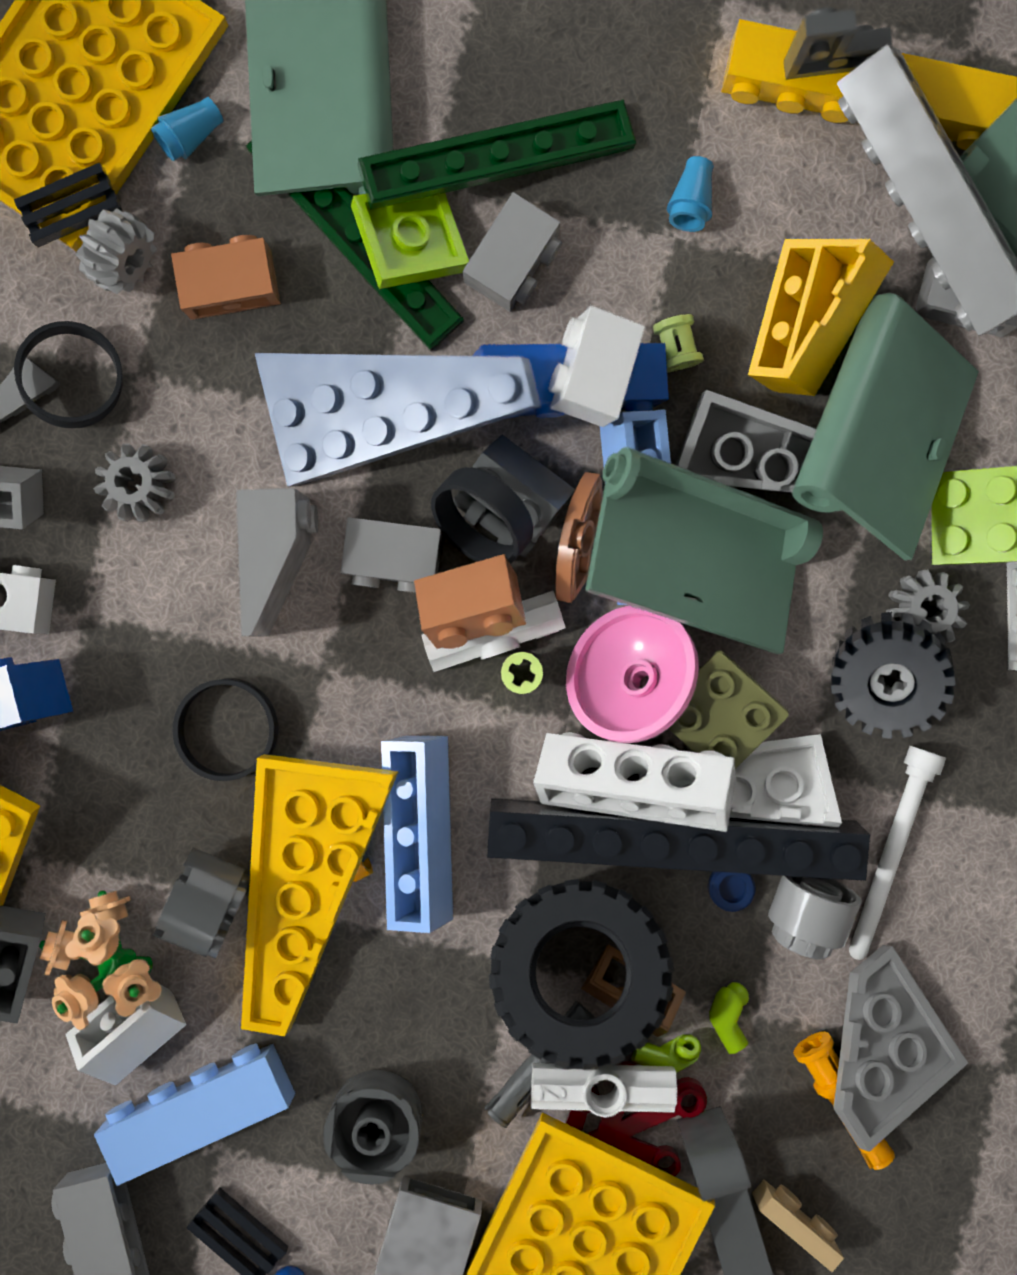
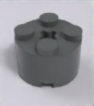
(202, 904)
(348, 1135)

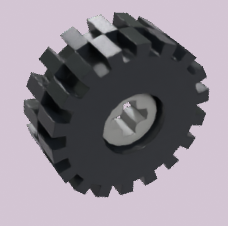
(876, 650)

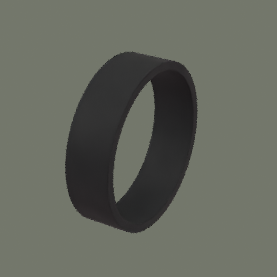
(73, 328)
(498, 497)
(178, 728)

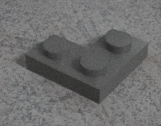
(832, 44)

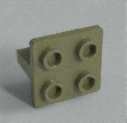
(728, 711)

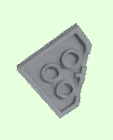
(890, 1050)

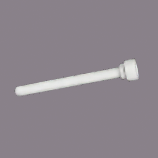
(921, 769)

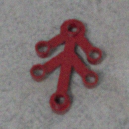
(619, 1130)

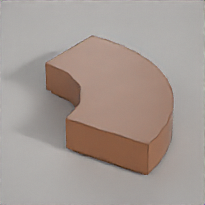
(578, 537)

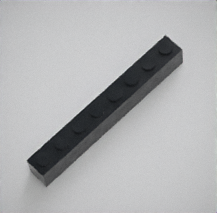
(749, 846)

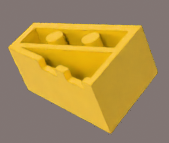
(814, 310)

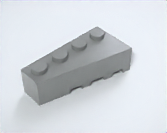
(744, 445)

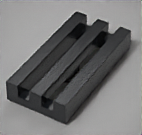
(61, 189)
(248, 1223)

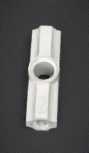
(542, 619)
(634, 1089)

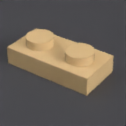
(812, 1234)

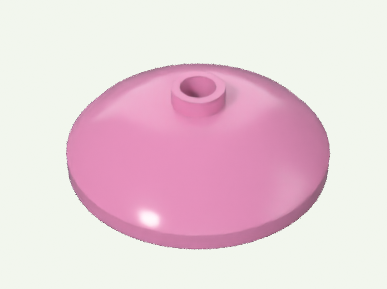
(614, 659)

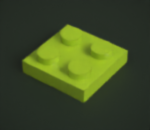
(410, 240)
(975, 517)

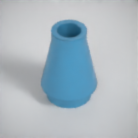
(186, 128)
(692, 198)

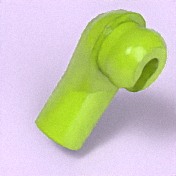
(725, 1014)
(678, 1052)

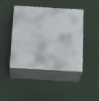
(429, 1231)

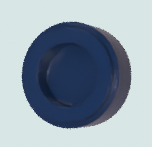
(731, 890)

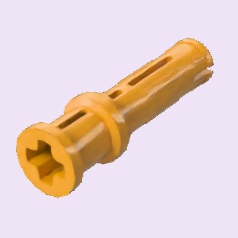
(823, 1065)

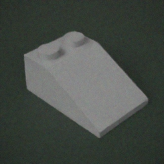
(271, 548)

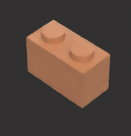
(225, 277)
(469, 602)

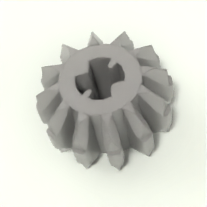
(116, 251)
(120, 471)
(941, 599)

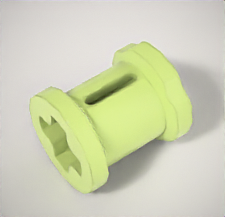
(680, 326)
(526, 686)

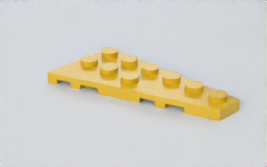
(304, 855)

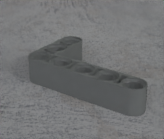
(723, 1177)

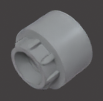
(813, 915)

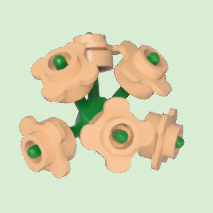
(98, 942)

